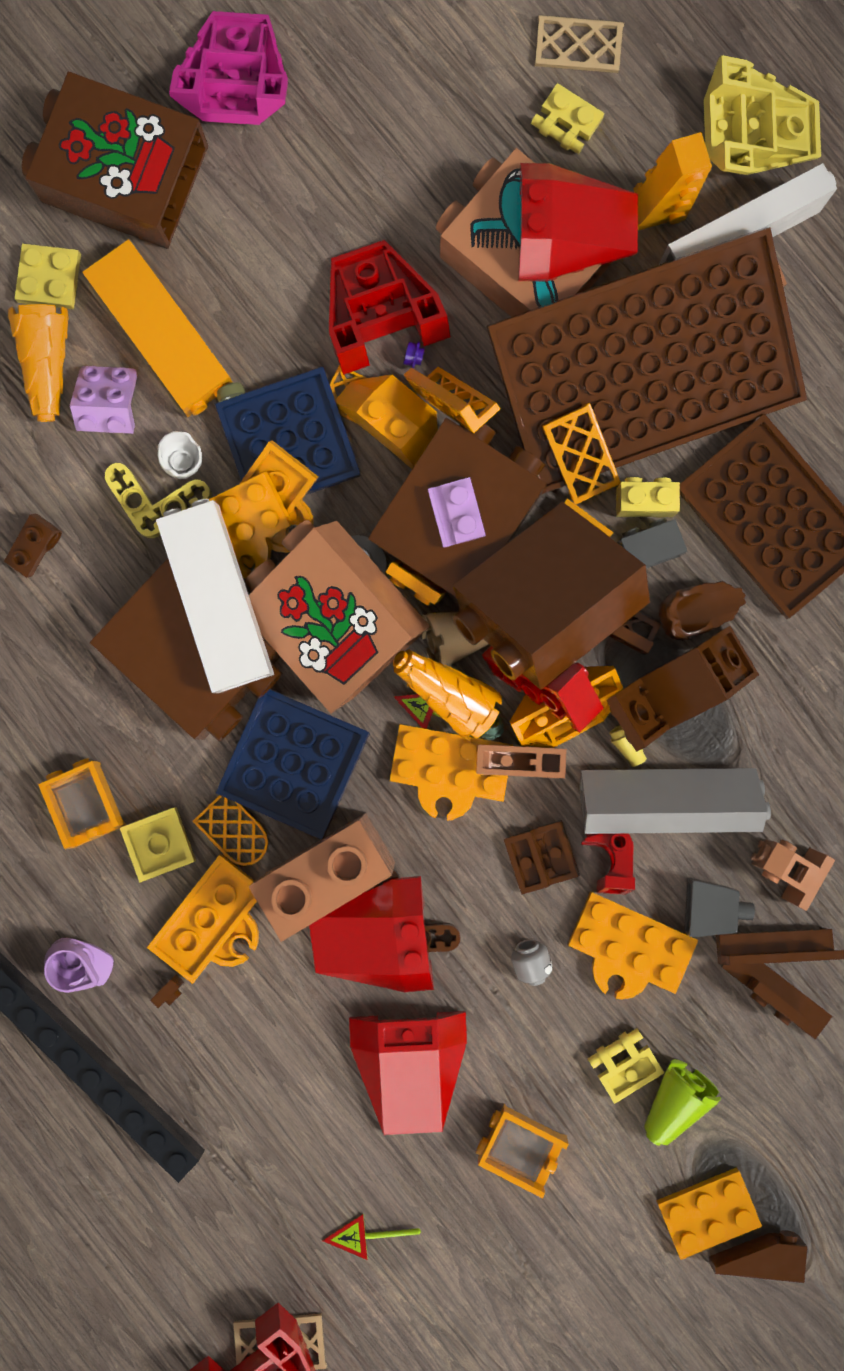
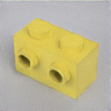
(647, 498)

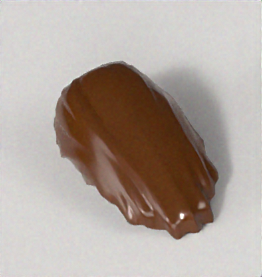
(699, 609)

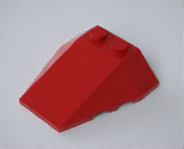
(572, 222)
(377, 938)

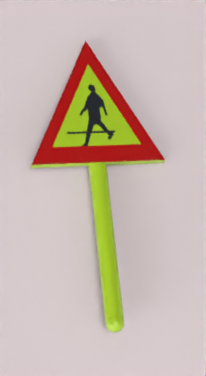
(417, 708)
(353, 1237)

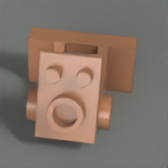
(779, 859)

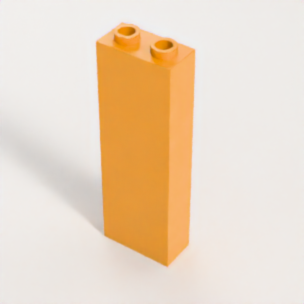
(158, 328)

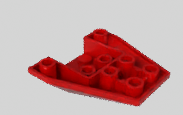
(409, 1068)

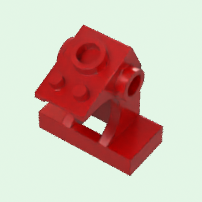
(620, 877)

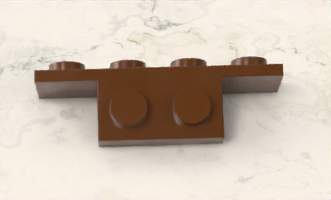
(788, 1001)

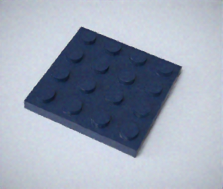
(300, 419)
(293, 763)

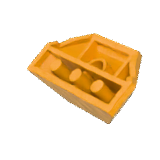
(391, 415)
(539, 728)

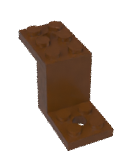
(682, 688)

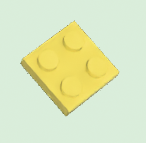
(47, 276)
(157, 844)

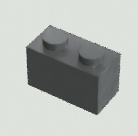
(656, 544)

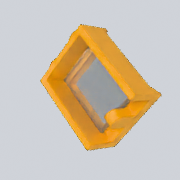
(81, 803)
(520, 1150)

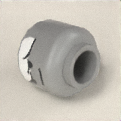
(531, 962)

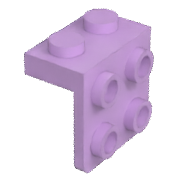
(104, 399)

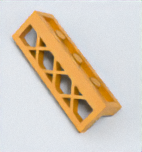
(452, 403)

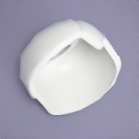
(179, 455)

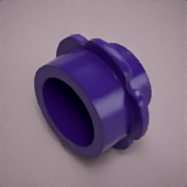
(413, 354)

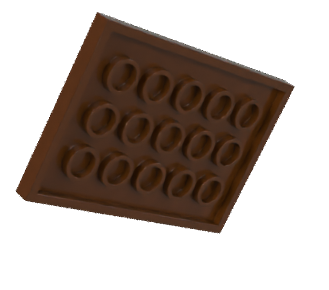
(771, 515)

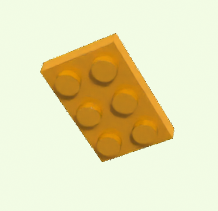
(709, 1213)

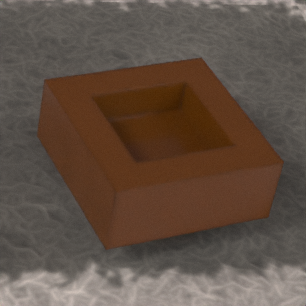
(169, 992)

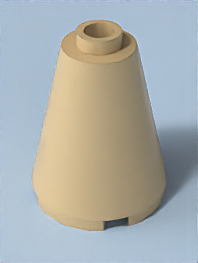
(445, 640)

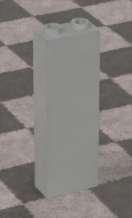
(673, 801)

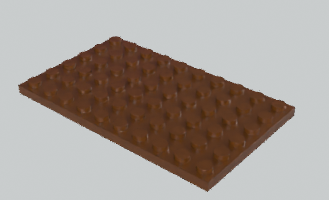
(654, 356)

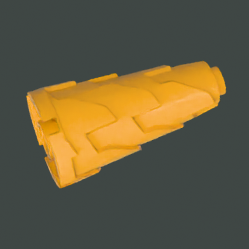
(41, 353)
(450, 693)

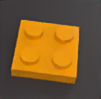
(425, 589)

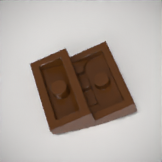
(541, 857)

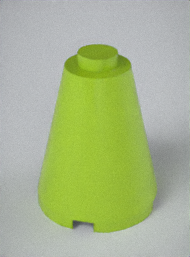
(679, 1103)

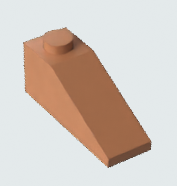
(521, 761)

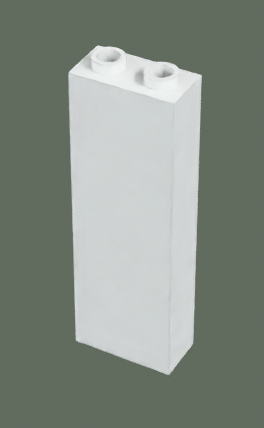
(776, 209)
(214, 596)

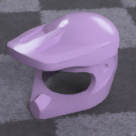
(76, 964)

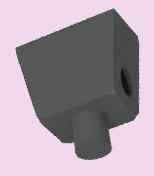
(713, 909)

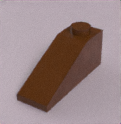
(765, 1257)

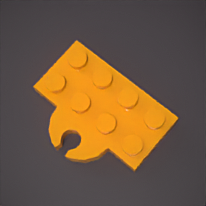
(291, 482)
(252, 515)
(444, 767)
(209, 923)
(630, 947)

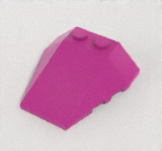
(232, 71)

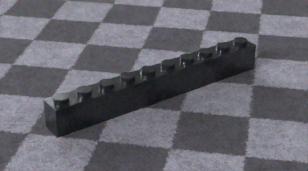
(96, 1073)

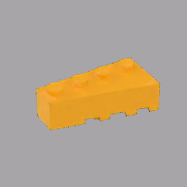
(673, 182)

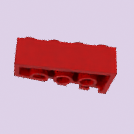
(566, 695)

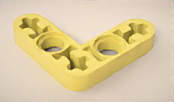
(147, 509)

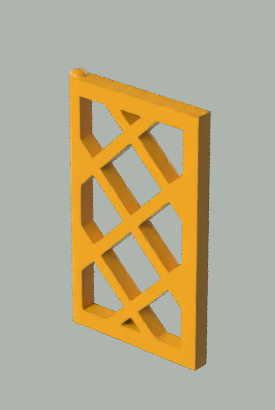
(558, 450)

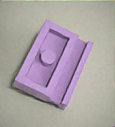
(456, 512)

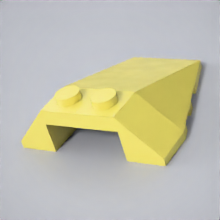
(757, 121)

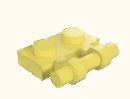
(572, 113)
(630, 1073)

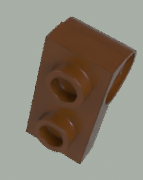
(31, 545)

